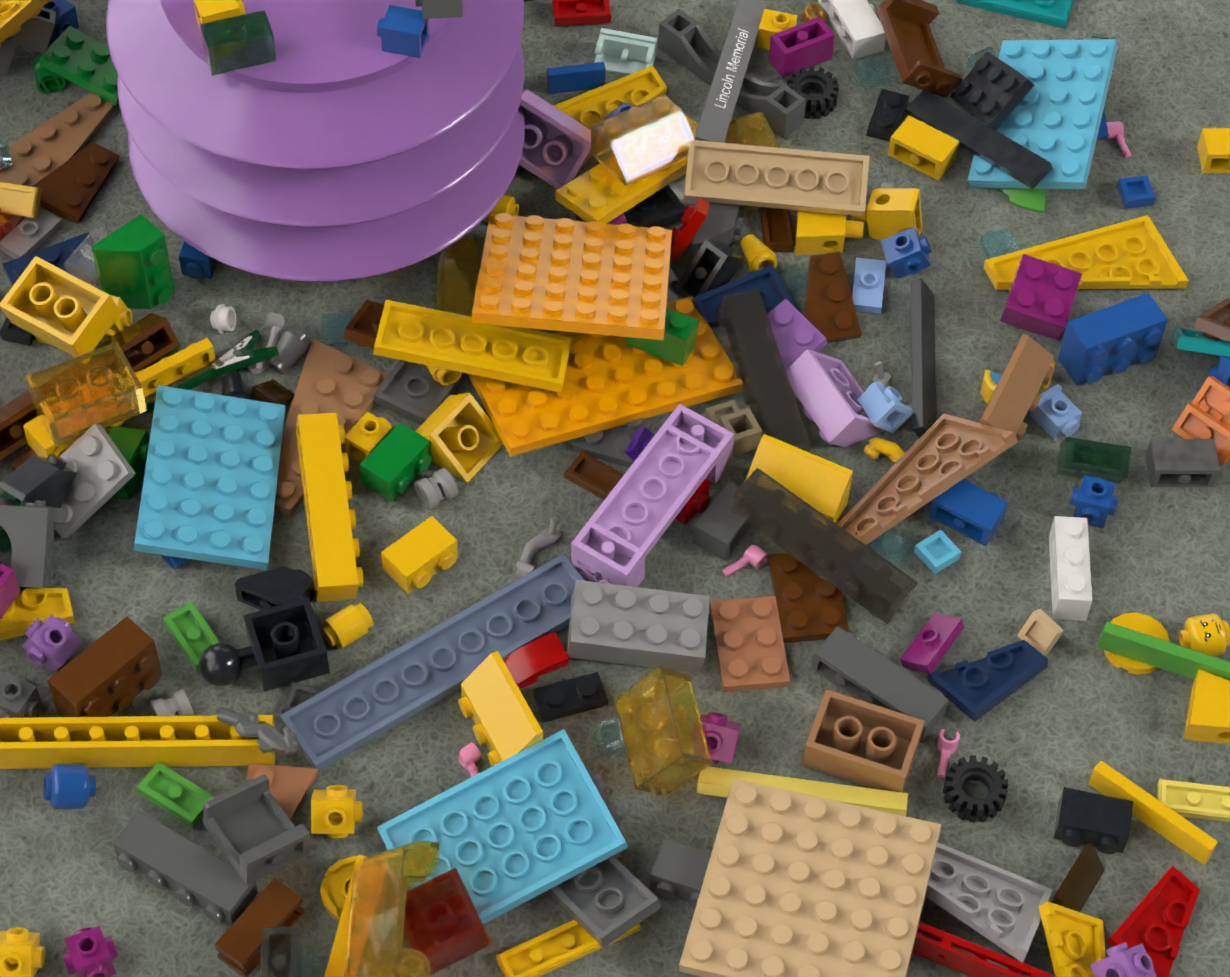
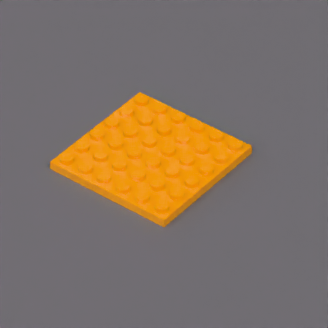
(573, 276)

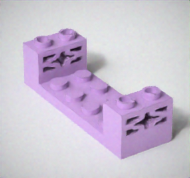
(650, 497)

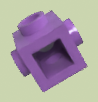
(50, 642)
(1124, 962)

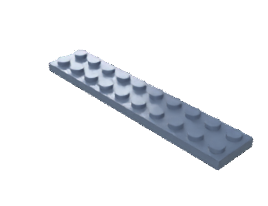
(431, 665)

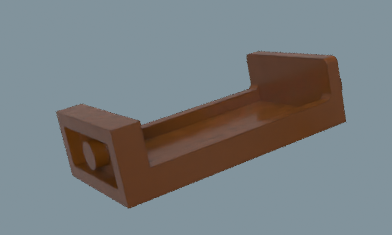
(914, 47)

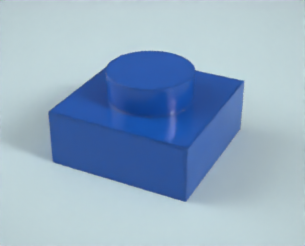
(1136, 191)

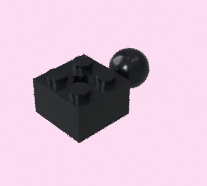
(282, 646)

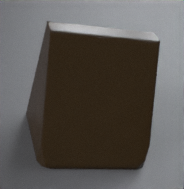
(272, 392)

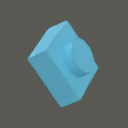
(937, 552)

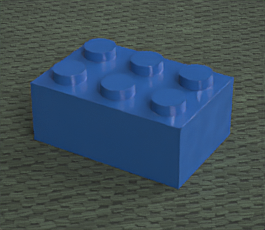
(1112, 339)

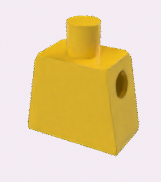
(892, 211)
(824, 232)
(1209, 709)

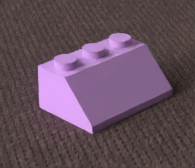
(553, 142)
(830, 398)

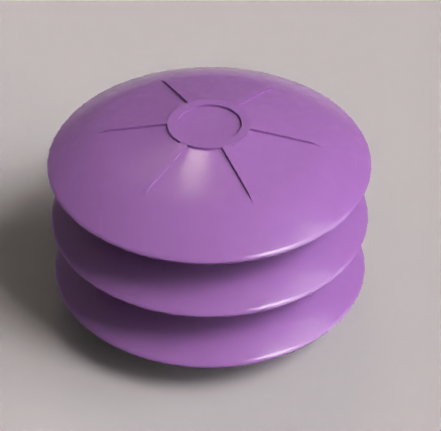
(334, 150)

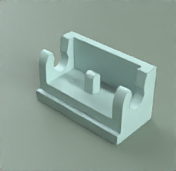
(625, 51)

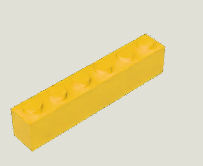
(327, 507)

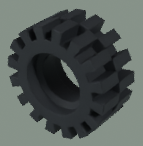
(816, 81)
(978, 771)

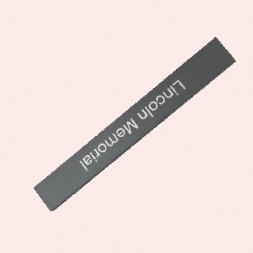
(730, 71)

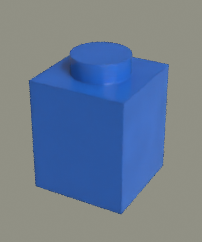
(403, 31)
(195, 263)

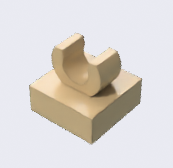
(1040, 632)

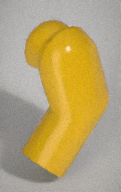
(885, 447)

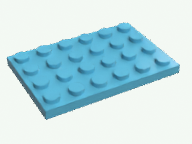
(1059, 113)
(210, 478)
(515, 826)

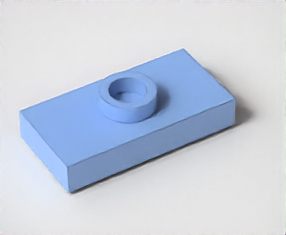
(868, 285)

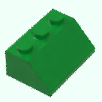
(135, 265)

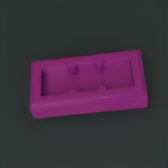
(932, 643)

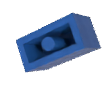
(969, 511)

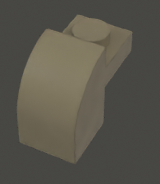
(740, 422)

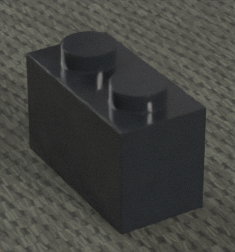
(1093, 820)

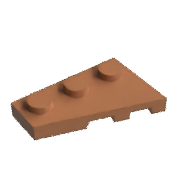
(286, 784)

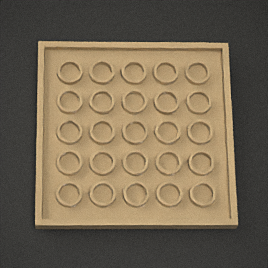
(809, 889)

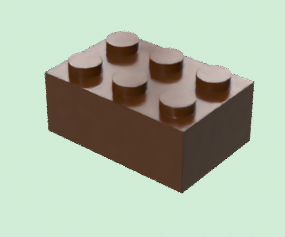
(107, 673)

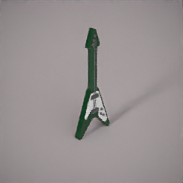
(235, 358)

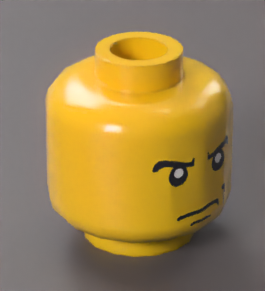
(1206, 634)

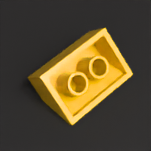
(808, 476)
(498, 710)

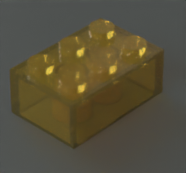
(86, 391)
(662, 731)

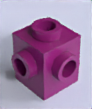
(725, 732)
(90, 953)

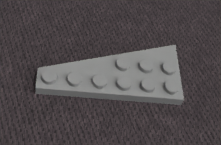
(988, 899)

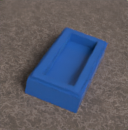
(575, 77)

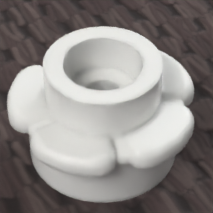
(223, 318)

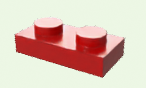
(581, 12)
(692, 220)

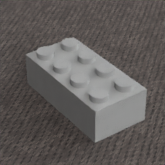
(638, 626)

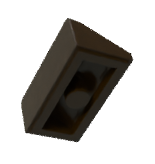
(1080, 880)

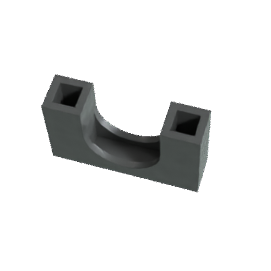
(31, 541)

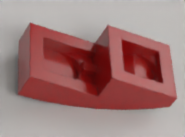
(536, 660)

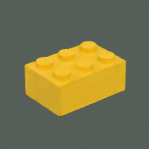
(59, 308)

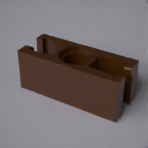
(242, 941)

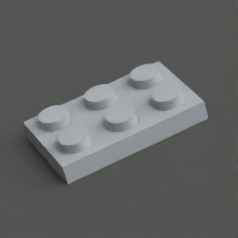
(99, 476)

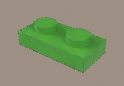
(190, 632)
(174, 794)

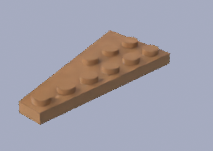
(55, 142)
(326, 385)
(930, 467)

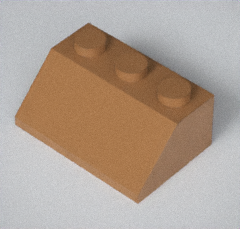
(1018, 387)

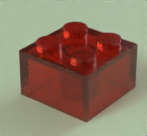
(444, 921)

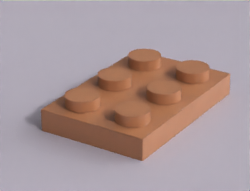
(749, 644)

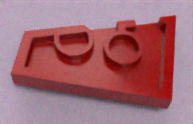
(1160, 920)

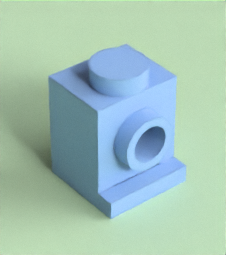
(884, 407)
(1057, 413)

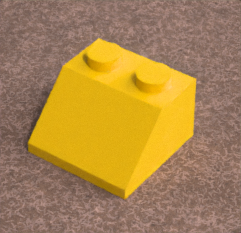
(461, 436)

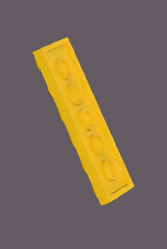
(603, 197)
(476, 349)

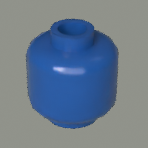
(68, 786)

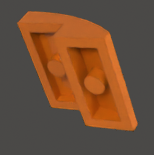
(1208, 417)

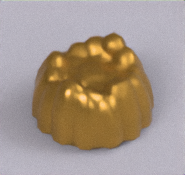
(813, 11)

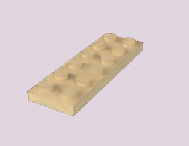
(776, 177)

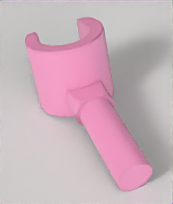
(1116, 131)
(753, 555)
(947, 748)
(468, 757)

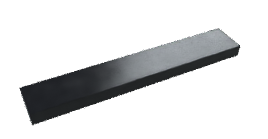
(980, 139)
(922, 357)

